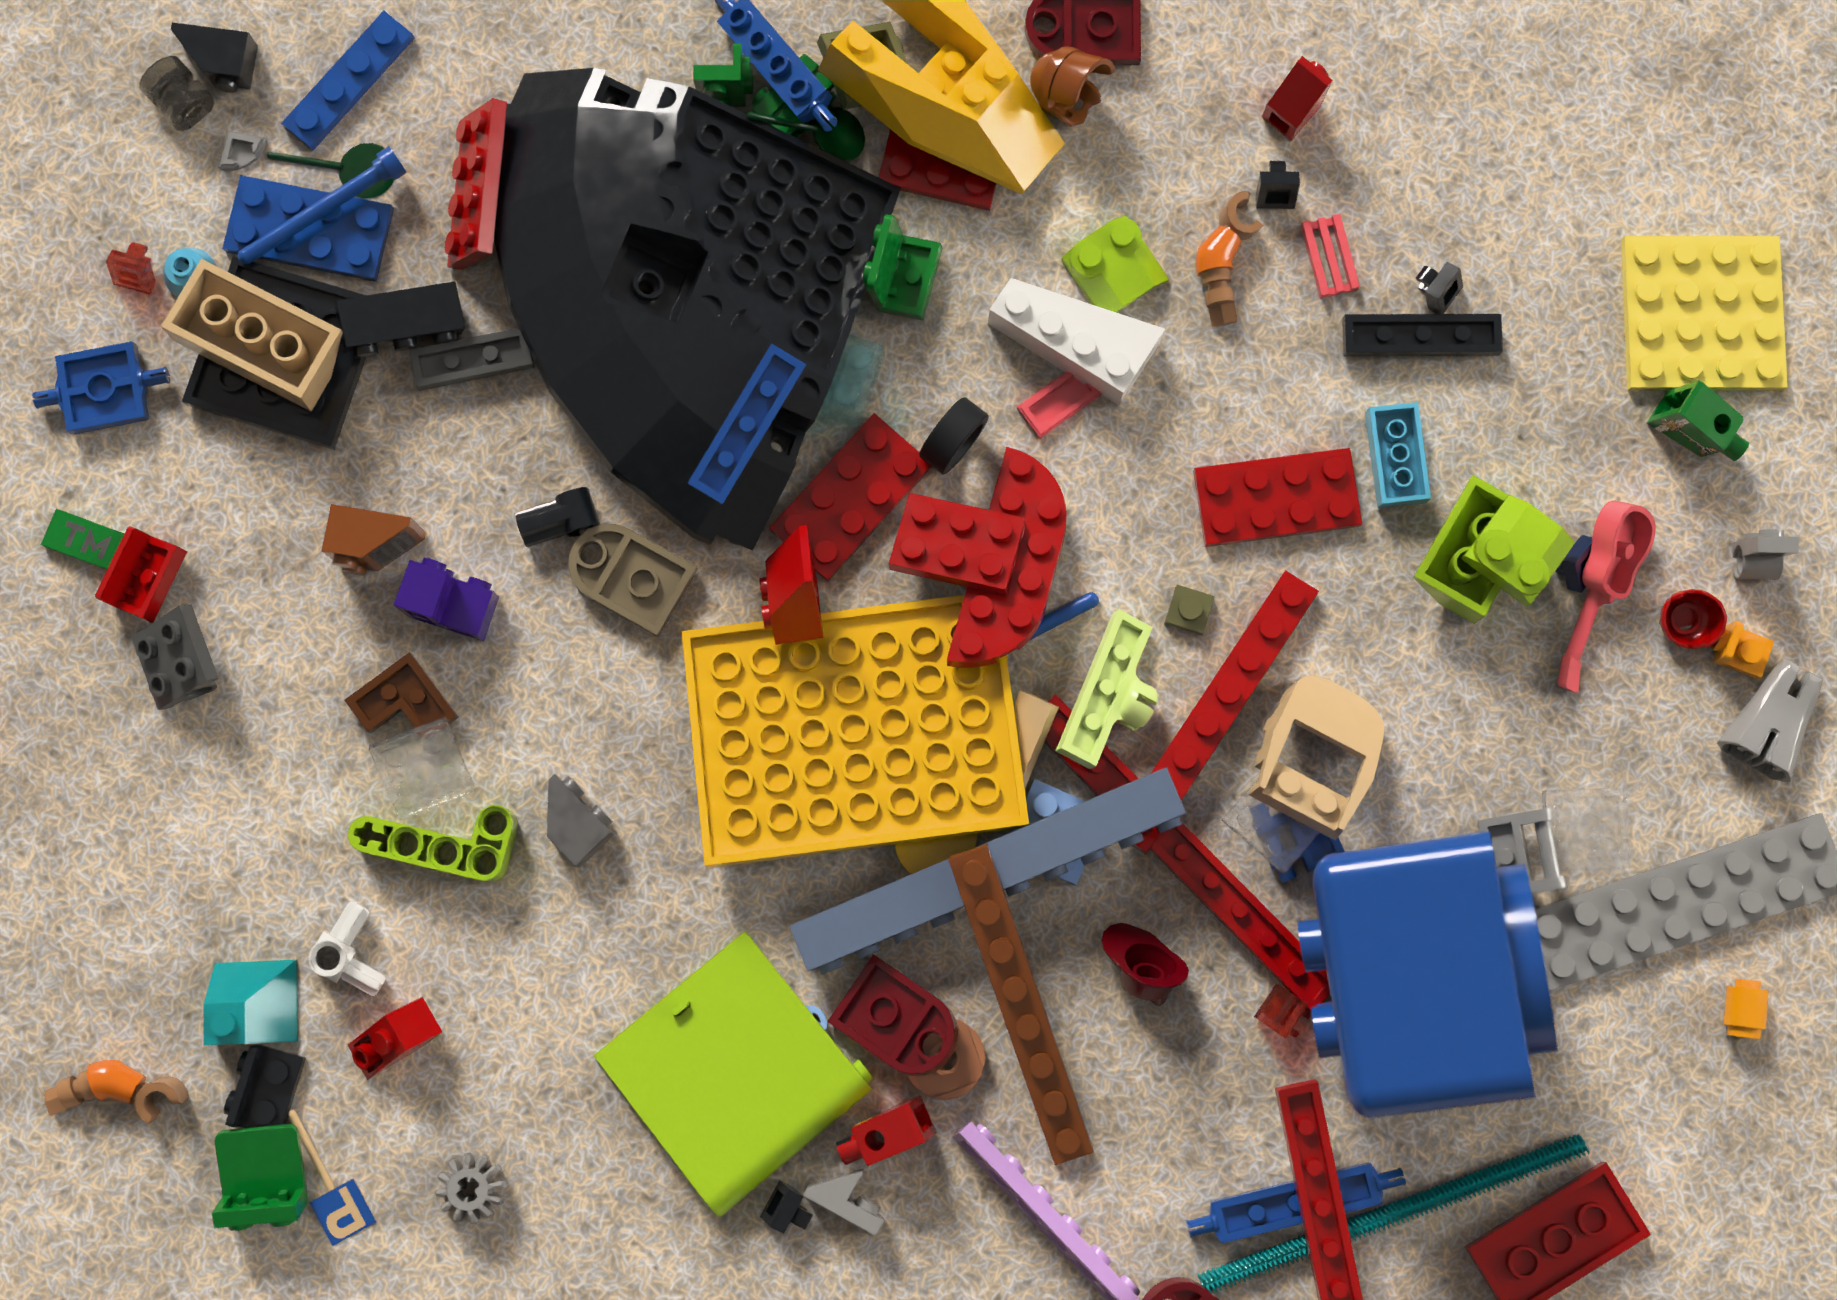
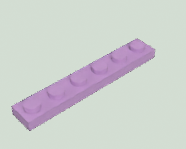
(1037, 1206)

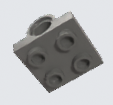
(175, 658)

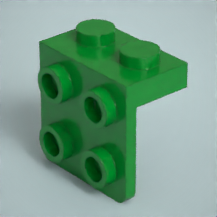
(901, 271)
(260, 1177)

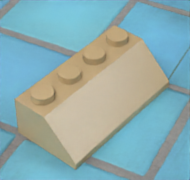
(254, 334)

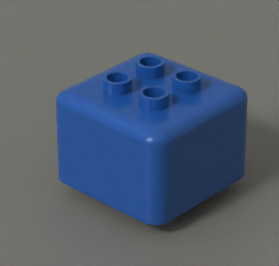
(1428, 975)

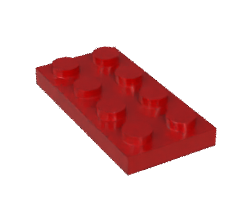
(476, 185)
(853, 494)
(1277, 497)
(1559, 1238)

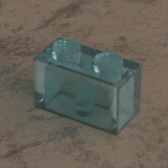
(853, 382)

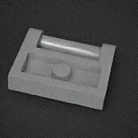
(1511, 846)

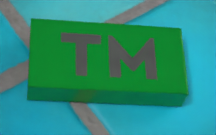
(82, 539)

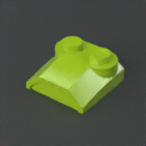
(1114, 265)
(1519, 549)

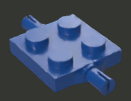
(101, 388)

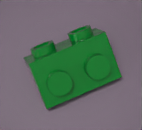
(726, 82)

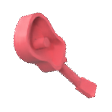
(1618, 549)

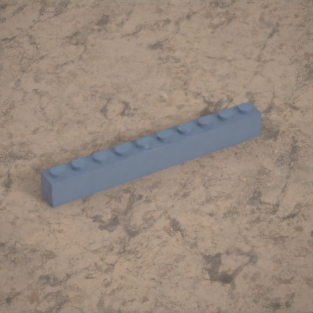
(1018, 857)

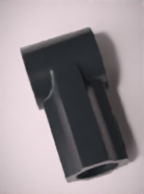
(565, 516)

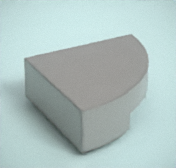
(240, 150)

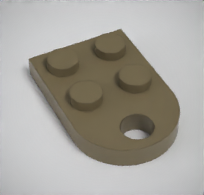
(632, 576)

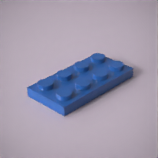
(342, 242)

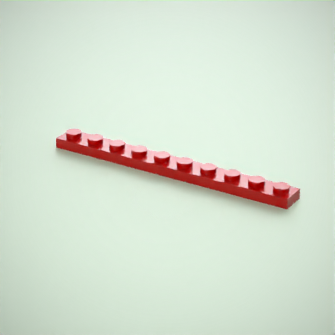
(1208, 880)

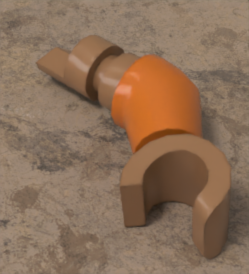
(1216, 257)
(114, 1081)

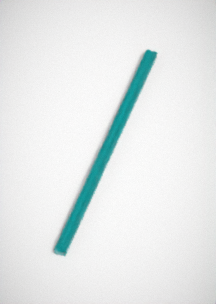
(1401, 1209)

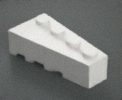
(1077, 336)

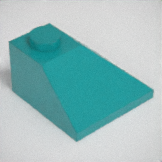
(251, 1003)

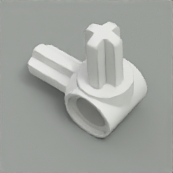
(341, 938)

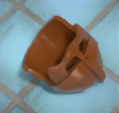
(1061, 80)

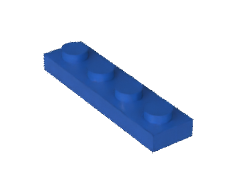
(348, 80)
(746, 423)

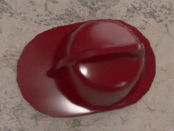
(1145, 963)

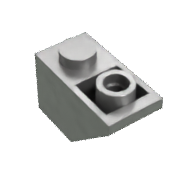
(572, 824)

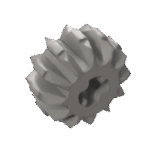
(457, 1184)

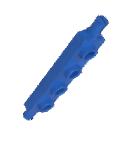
(776, 62)
(1278, 1204)

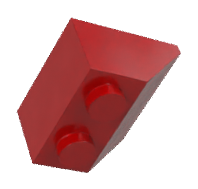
(792, 591)

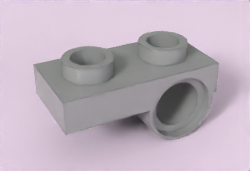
(1763, 554)

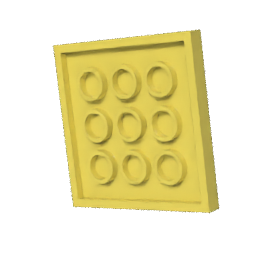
(1704, 312)

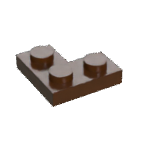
(398, 689)

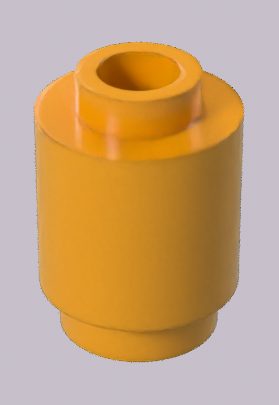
(1746, 1009)

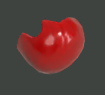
(1695, 609)

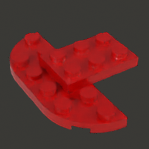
(997, 553)

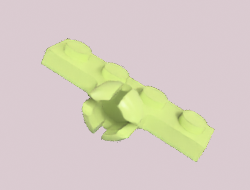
(1110, 692)

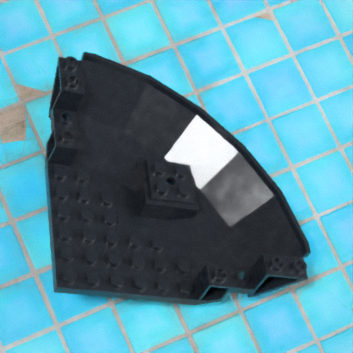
(742, 250)

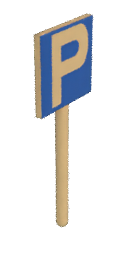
(342, 1208)

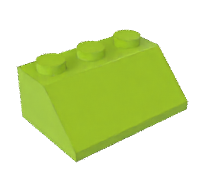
(1443, 571)

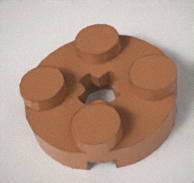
(965, 1068)

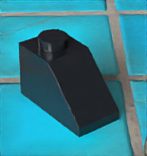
(221, 54)

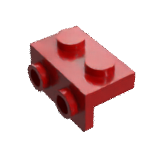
(140, 574)

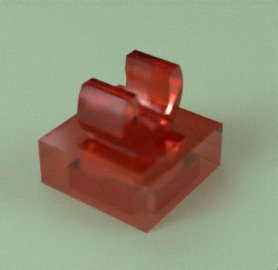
(132, 269)
(1282, 1011)

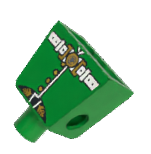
(1700, 421)

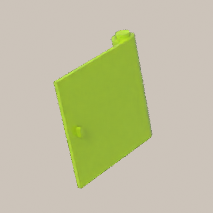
(733, 1076)

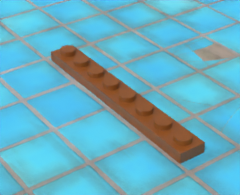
(1020, 1004)

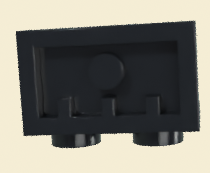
(264, 1087)

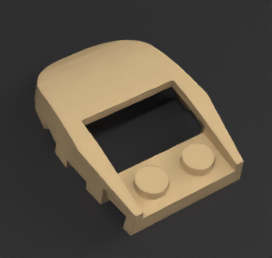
(1341, 720)

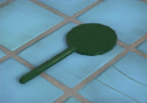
(843, 141)
(352, 164)

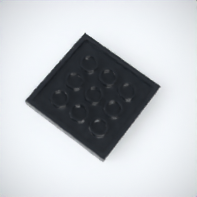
(240, 399)

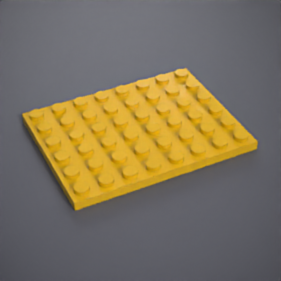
(848, 736)

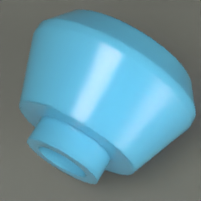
(176, 268)

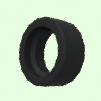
(953, 435)

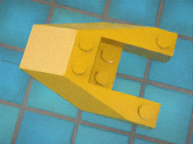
(961, 105)

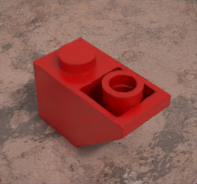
(1297, 97)
(394, 1037)

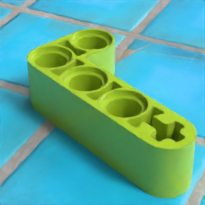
(431, 843)

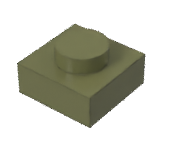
(1189, 610)

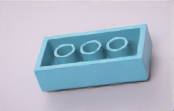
(1397, 455)

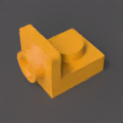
(1742, 650)

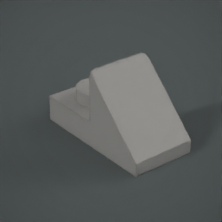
(835, 1195)

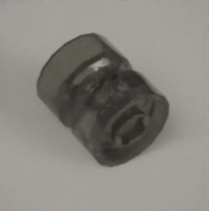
(172, 89)

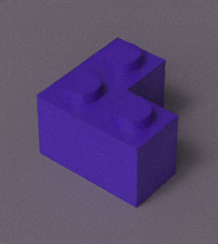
(437, 598)

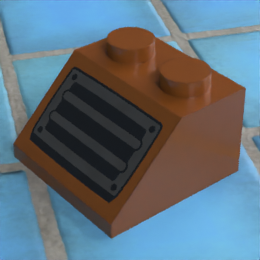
(367, 538)

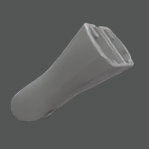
(1774, 723)

